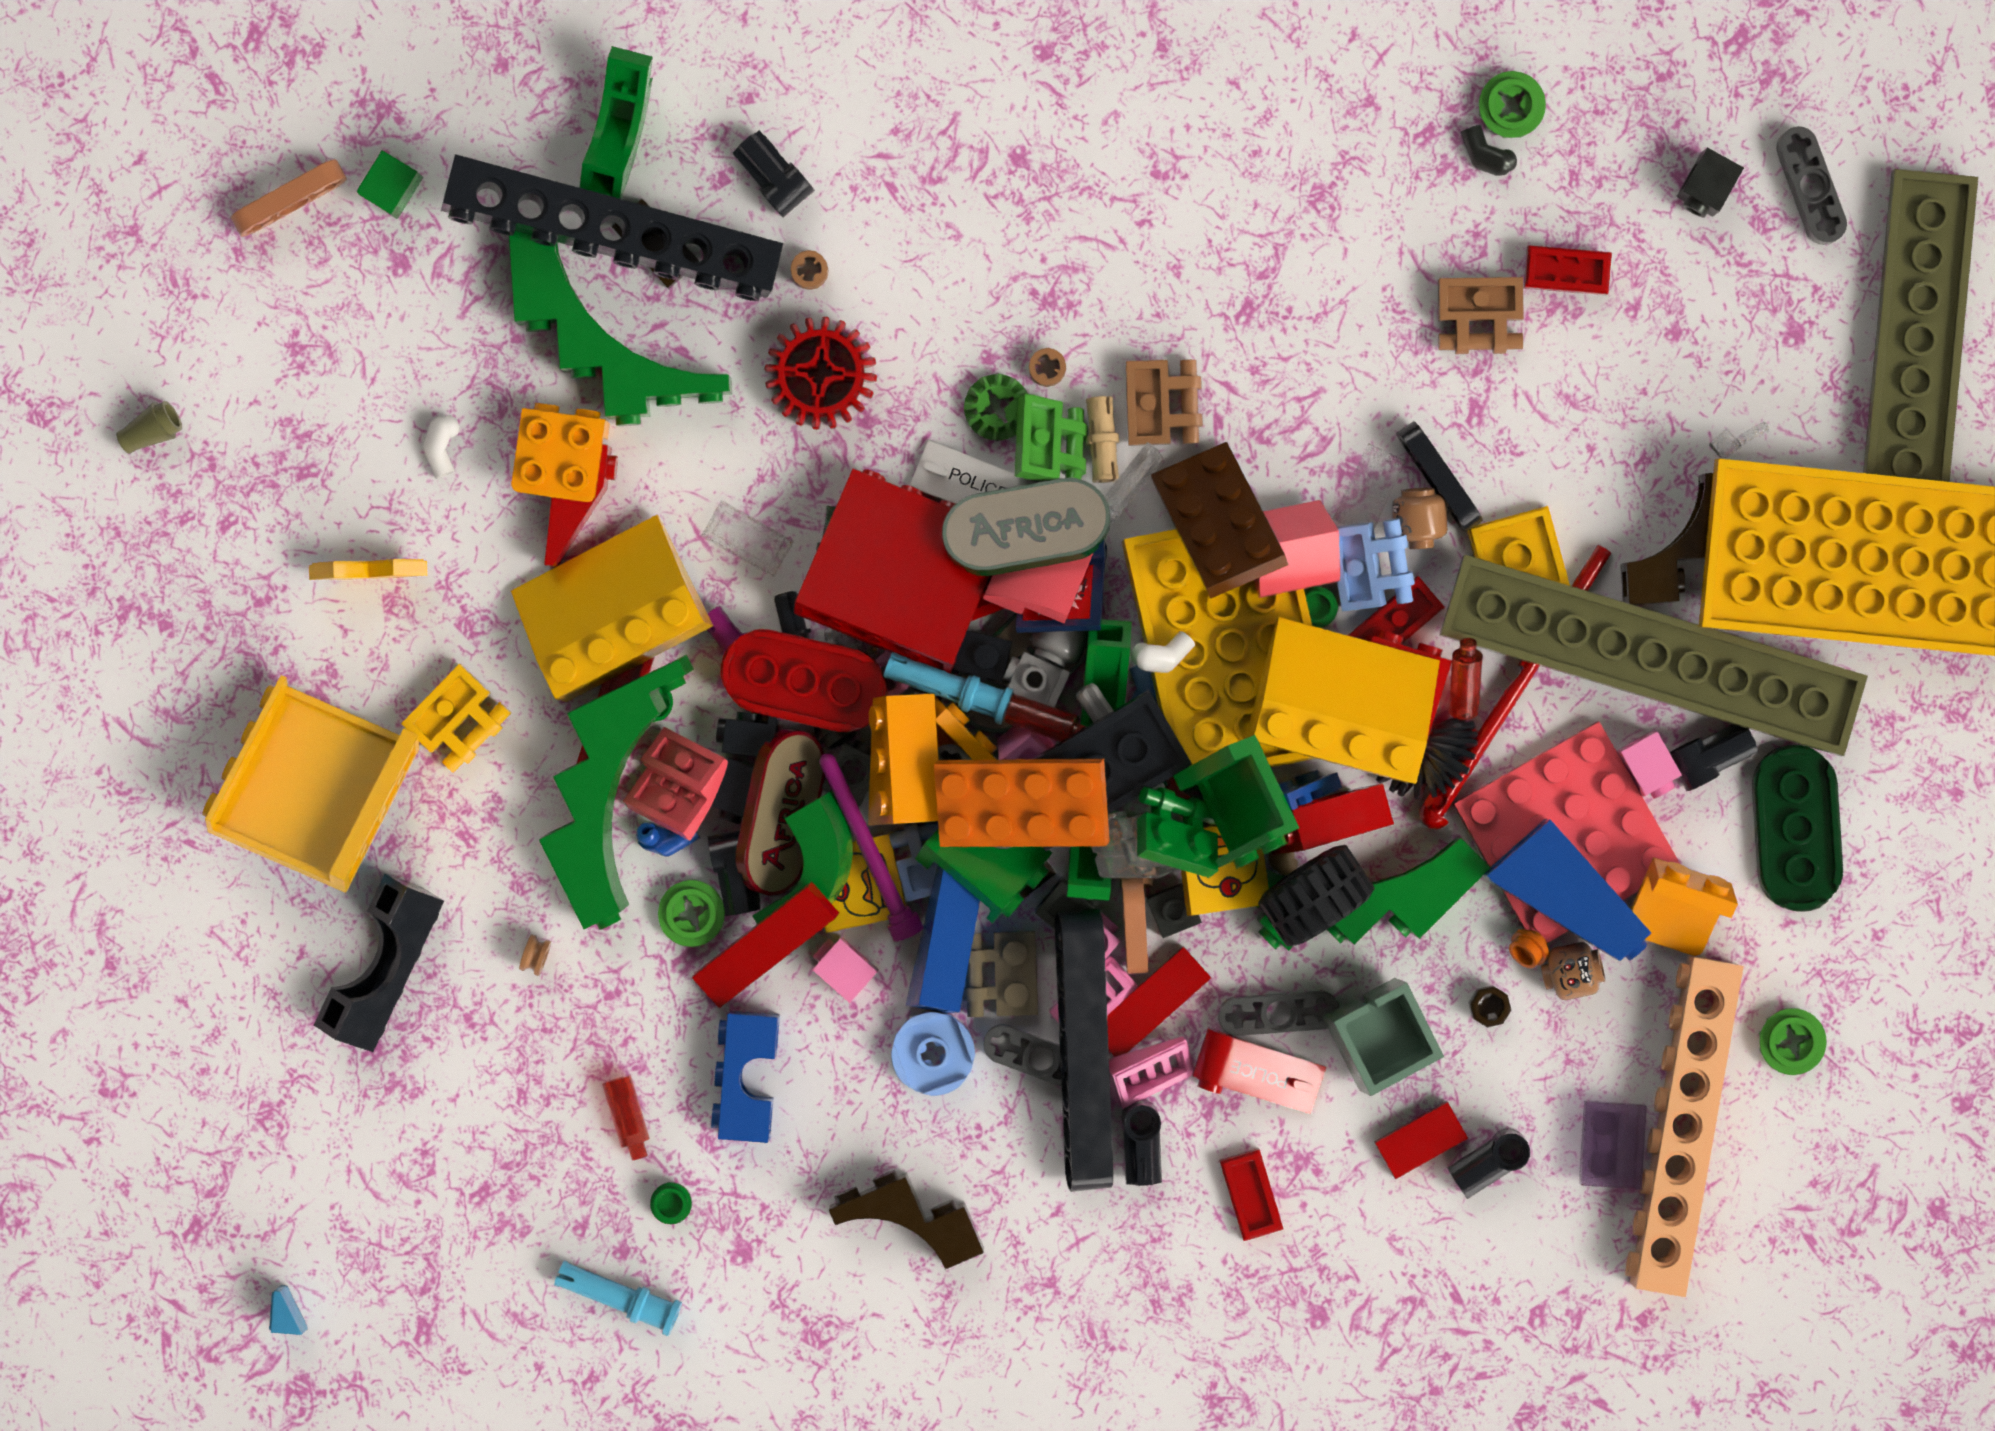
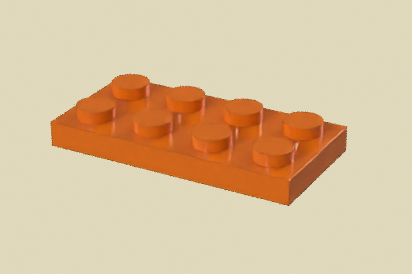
(1021, 803)

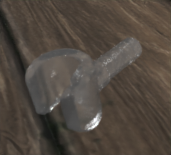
(1726, 444)

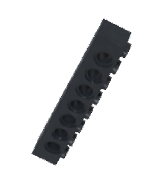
(757, 253)

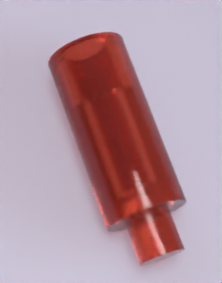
(1465, 680)
(1041, 718)
(627, 1115)

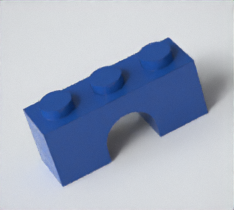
(741, 1113)

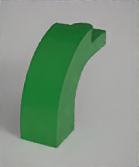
(619, 123)
(825, 849)

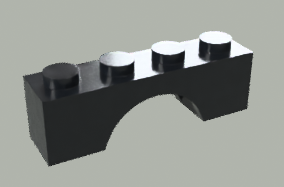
(362, 1008)

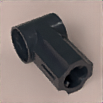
(779, 181)
(1704, 758)
(735, 895)
(1142, 1147)
(1485, 1164)

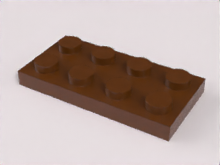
(1219, 520)

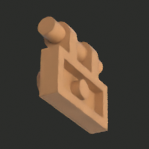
(1480, 300)
(1149, 402)

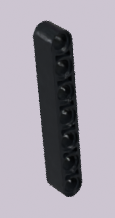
(1084, 1049)

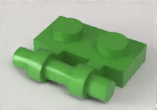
(1039, 440)

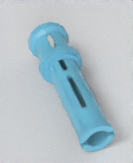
(968, 692)
(637, 1303)

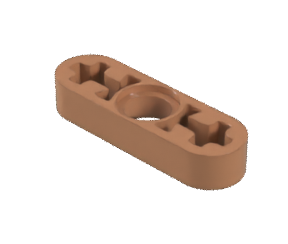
(288, 198)
(1134, 925)

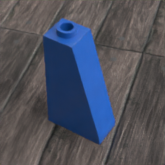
(1565, 887)
(944, 947)

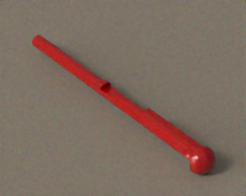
(1434, 808)

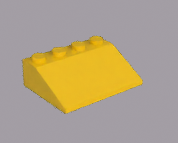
(609, 609)
(1345, 701)

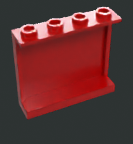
(888, 574)

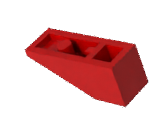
(570, 516)

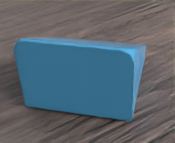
(285, 1314)

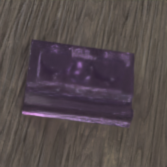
(1612, 1144)

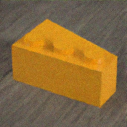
(903, 760)

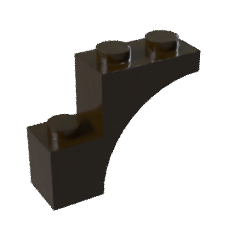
(1658, 577)
(893, 1199)

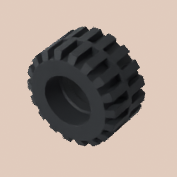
(1316, 895)

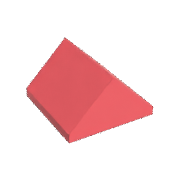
(1309, 546)

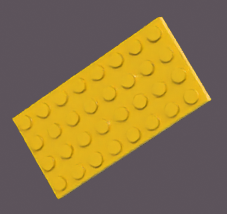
(1850, 557)

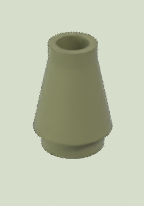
(150, 427)

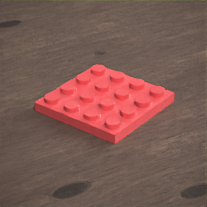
(1589, 800)

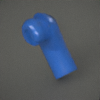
(661, 840)

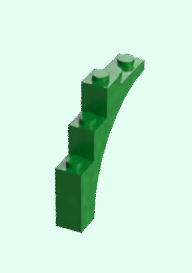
(629, 380)
(1108, 669)
(1413, 897)

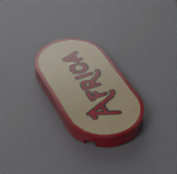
(781, 783)

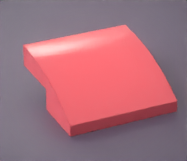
(1041, 589)
(677, 783)

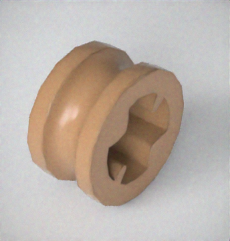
(800, 261)
(1052, 355)
(535, 955)

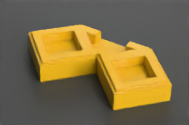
(367, 569)

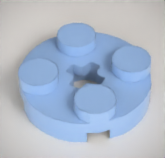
(922, 1074)

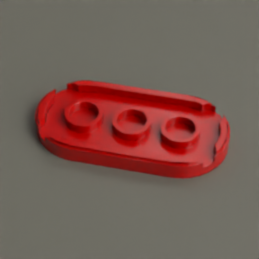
(802, 680)

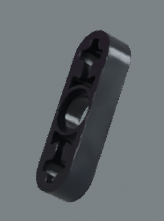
(1439, 476)

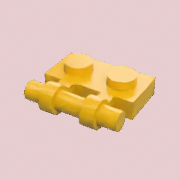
(445, 711)

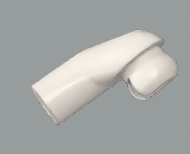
(435, 444)
(1162, 658)

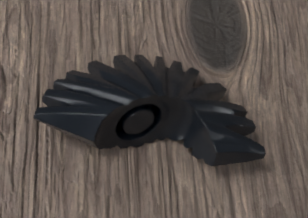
(1440, 759)

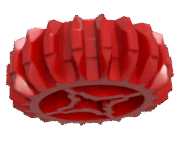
(786, 370)

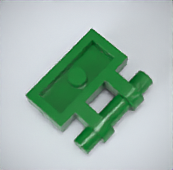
(1173, 842)

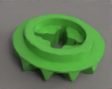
(1511, 85)
(978, 400)
(684, 931)
(1809, 1050)

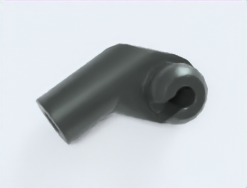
(1486, 157)

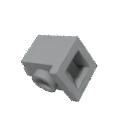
(1053, 679)

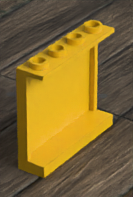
(310, 785)

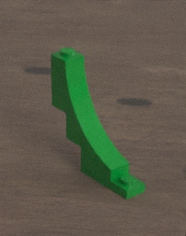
(609, 732)

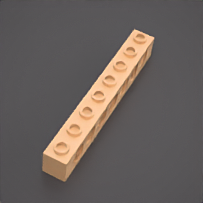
(1672, 1272)

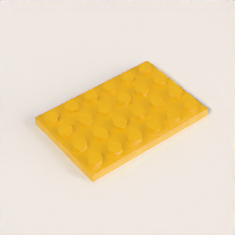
(1217, 682)

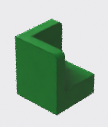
(389, 184)

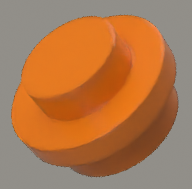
(1528, 948)

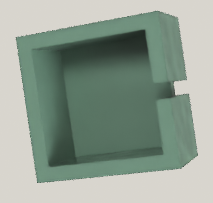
(1383, 1037)

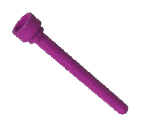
(902, 921)

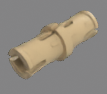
(1102, 439)

